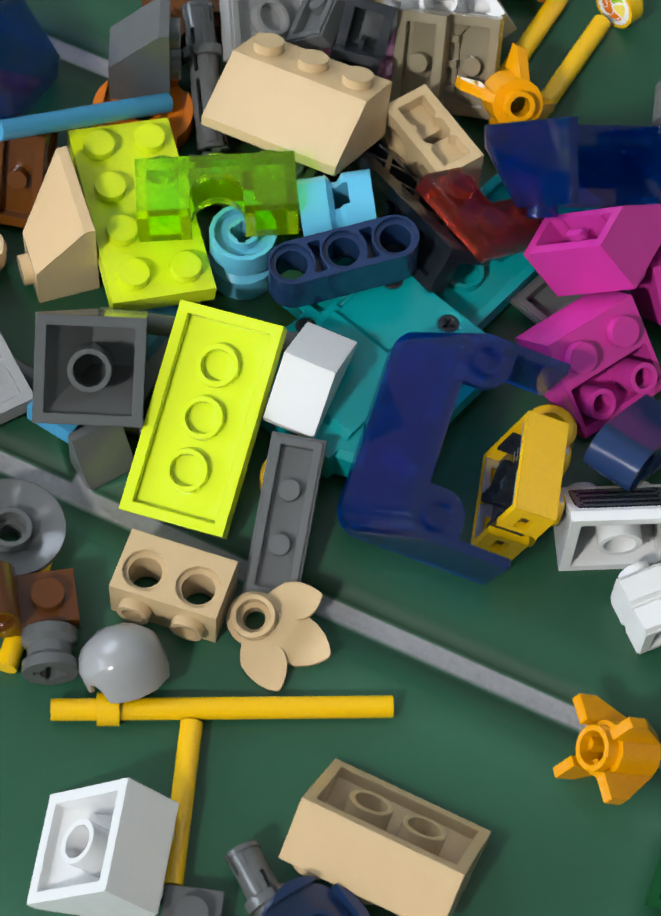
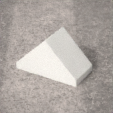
(308, 380)

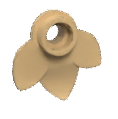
(285, 637)

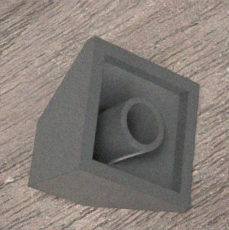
(90, 367)

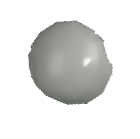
(123, 662)

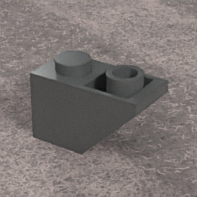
(145, 52)

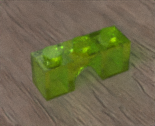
(176, 188)

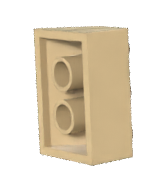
(299, 103)
(383, 843)

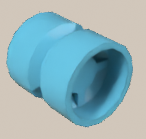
(321, 197)
(237, 260)

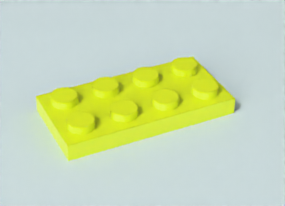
(133, 271)
(203, 419)

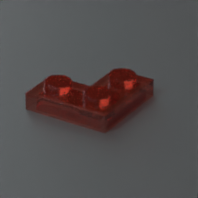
(482, 226)

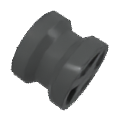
(49, 652)

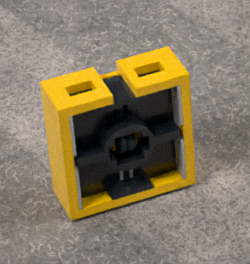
(521, 485)

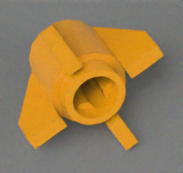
(506, 86)
(613, 749)

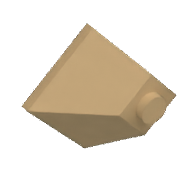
(59, 236)

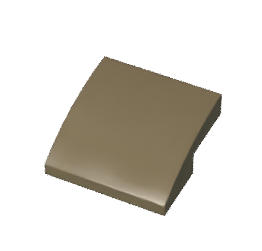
(441, 45)

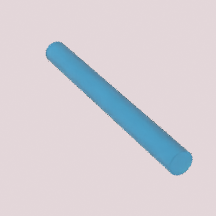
(85, 116)

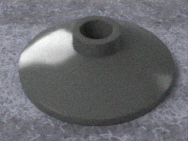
(36, 519)

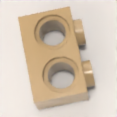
(428, 136)
(180, 574)

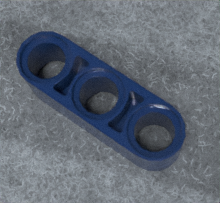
(360, 242)
(628, 445)

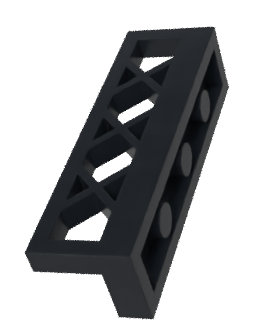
(396, 194)

